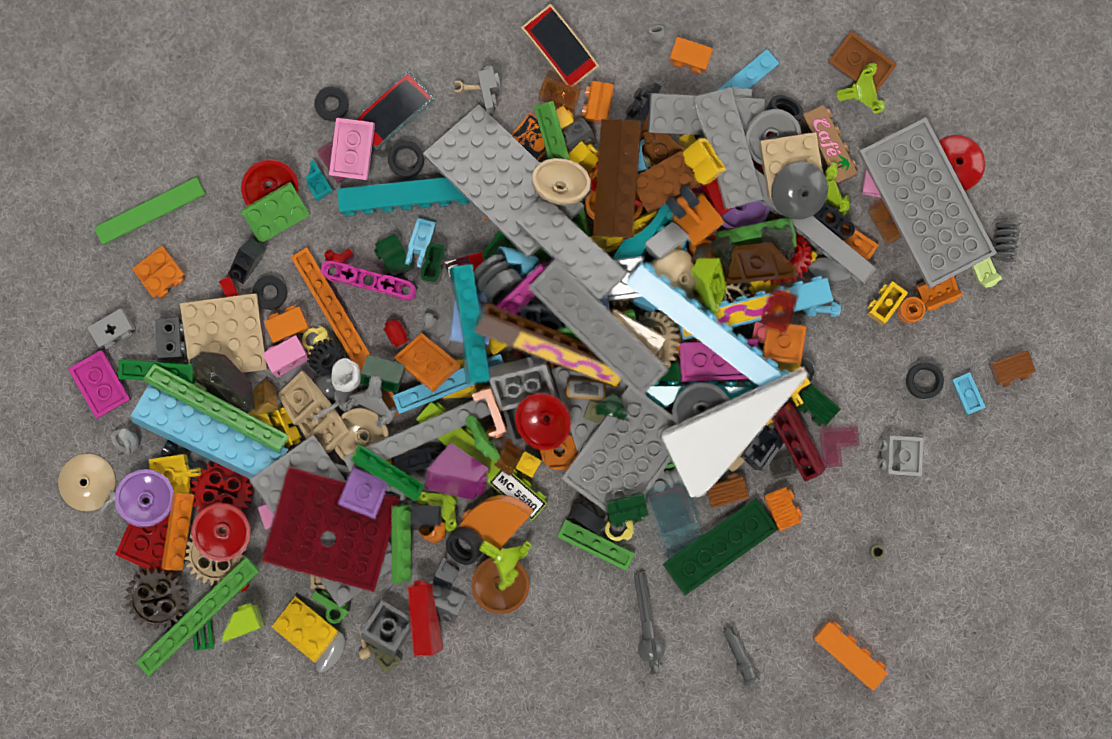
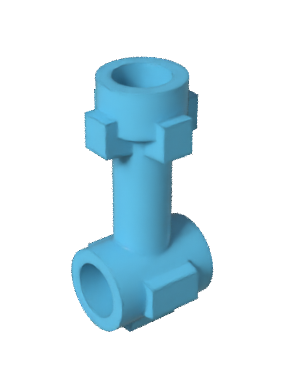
(834, 310)

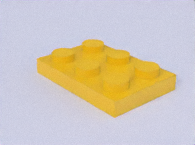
(305, 629)

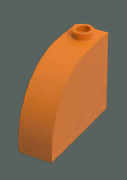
(497, 518)

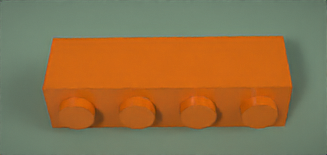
(850, 655)

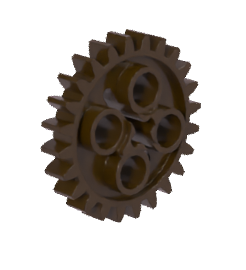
(151, 581)

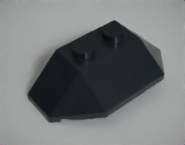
(541, 316)

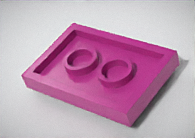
(99, 384)

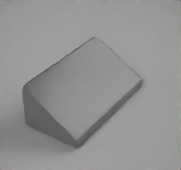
(666, 241)

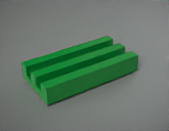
(202, 634)

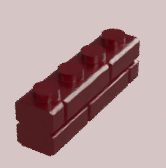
(798, 442)

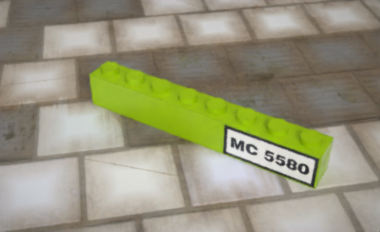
(503, 483)

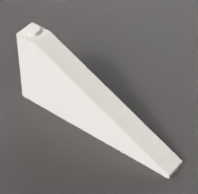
(714, 439)

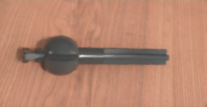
(651, 648)

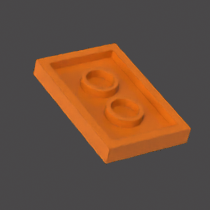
(427, 362)

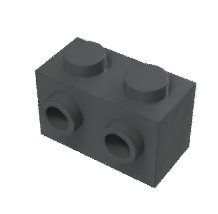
(169, 338)

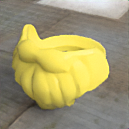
(322, 334)
(626, 535)

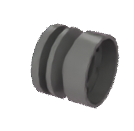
(496, 278)

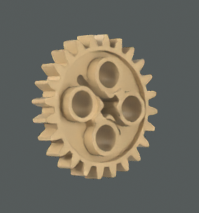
(663, 325)
(207, 573)

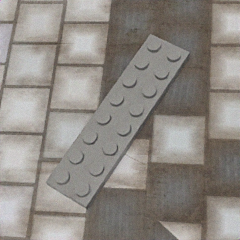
(598, 328)

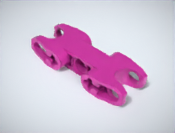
(343, 270)

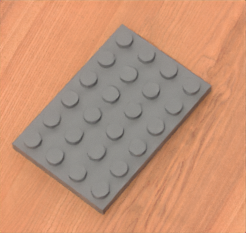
(622, 454)

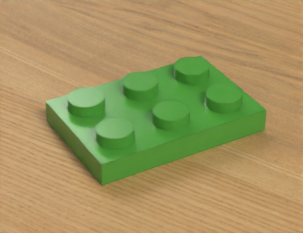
(275, 212)

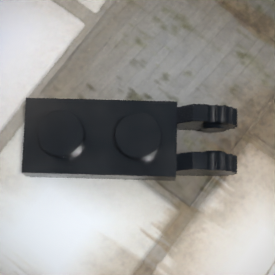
(415, 460)

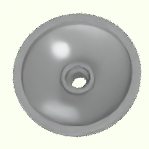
(775, 120)

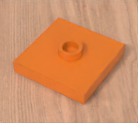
(786, 347)

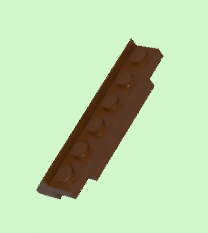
(616, 178)

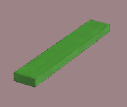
(149, 211)

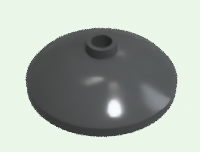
(790, 184)
(695, 395)

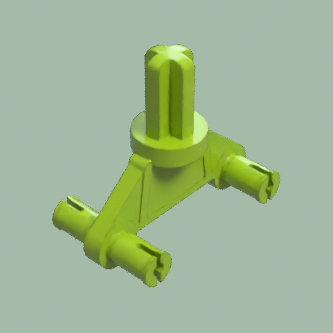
(864, 90)
(834, 197)
(447, 505)
(506, 560)

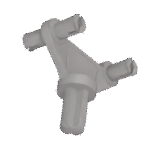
(373, 401)

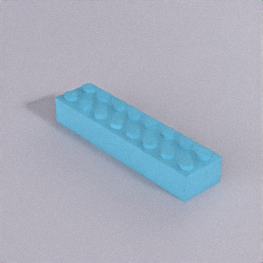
(202, 434)

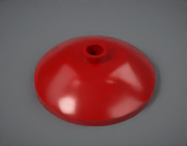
(972, 159)
(258, 174)
(534, 425)
(219, 545)

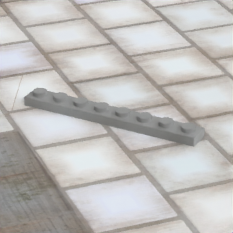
(425, 431)

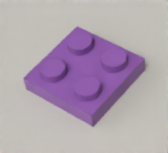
(363, 493)

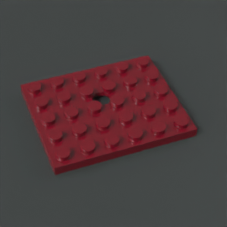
(309, 509)

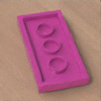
(703, 364)

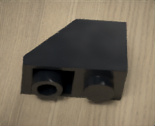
(246, 260)

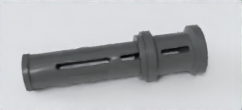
(744, 664)

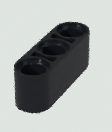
(839, 220)

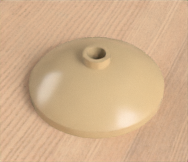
(561, 181)
(675, 266)
(359, 422)
(99, 479)

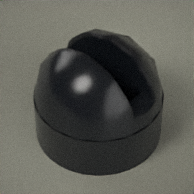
(167, 448)

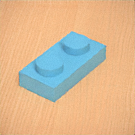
(968, 393)

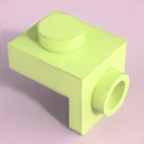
(986, 273)

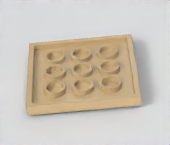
(226, 327)

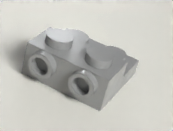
(489, 85)
(901, 455)

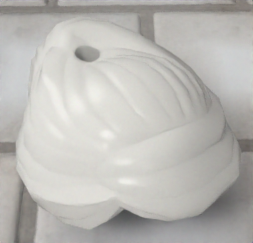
(345, 375)

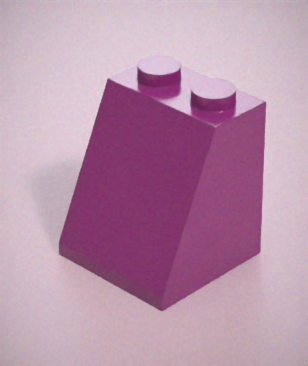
(457, 474)

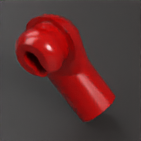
(336, 257)

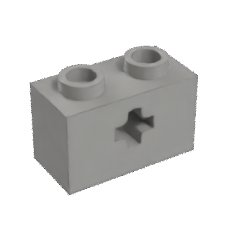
(101, 329)

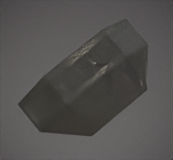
(223, 380)

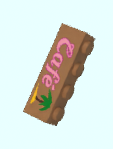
(829, 142)

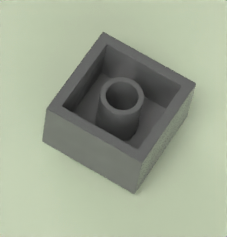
(387, 629)

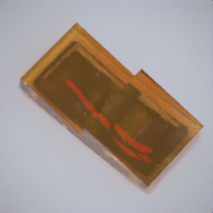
(508, 458)

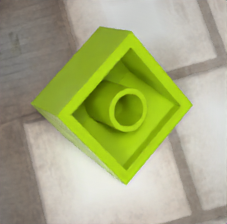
(709, 282)
(243, 621)

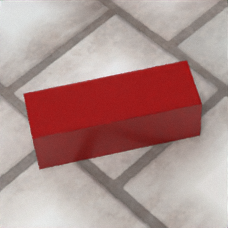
(228, 287)

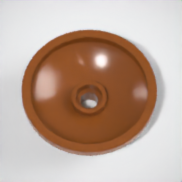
(490, 596)

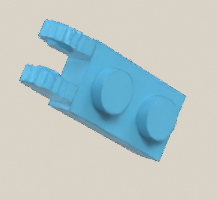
(420, 239)

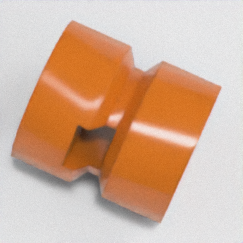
(910, 310)

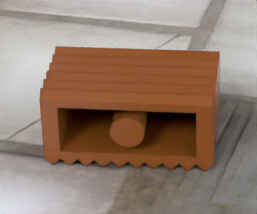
(1011, 368)
(727, 491)

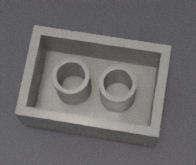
(520, 379)

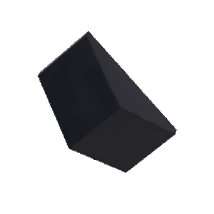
(425, 517)

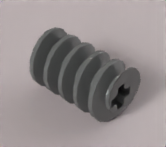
(1005, 241)

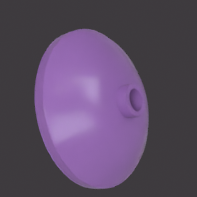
(749, 215)
(141, 486)

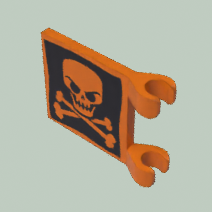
(530, 137)

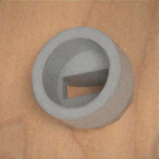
(657, 32)
(429, 320)

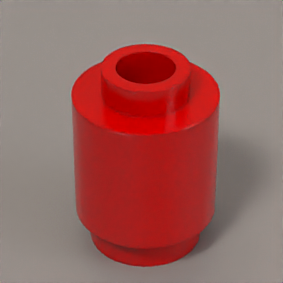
(396, 332)

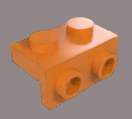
(939, 294)

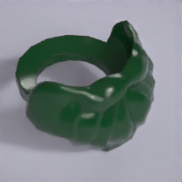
(612, 406)

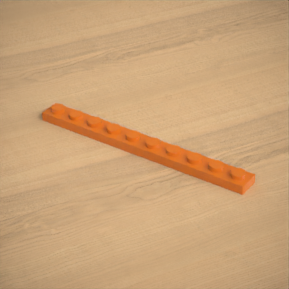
(335, 314)

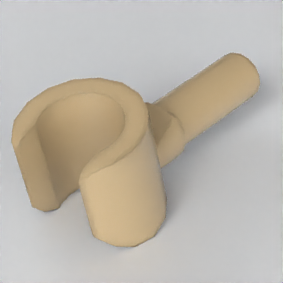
(466, 87)
(365, 652)

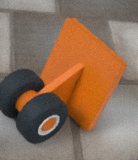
(694, 215)

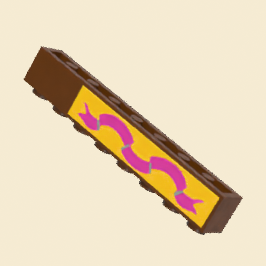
(544, 344)

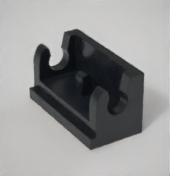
(762, 449)

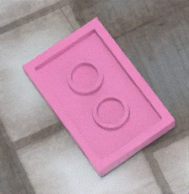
(351, 149)

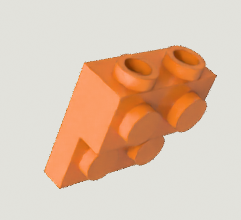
(159, 273)

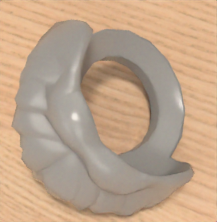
(130, 440)
(109, 507)

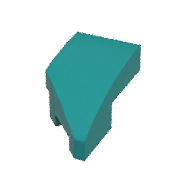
(317, 183)

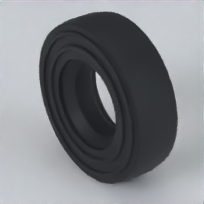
(334, 92)
(281, 292)

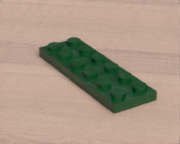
(720, 547)

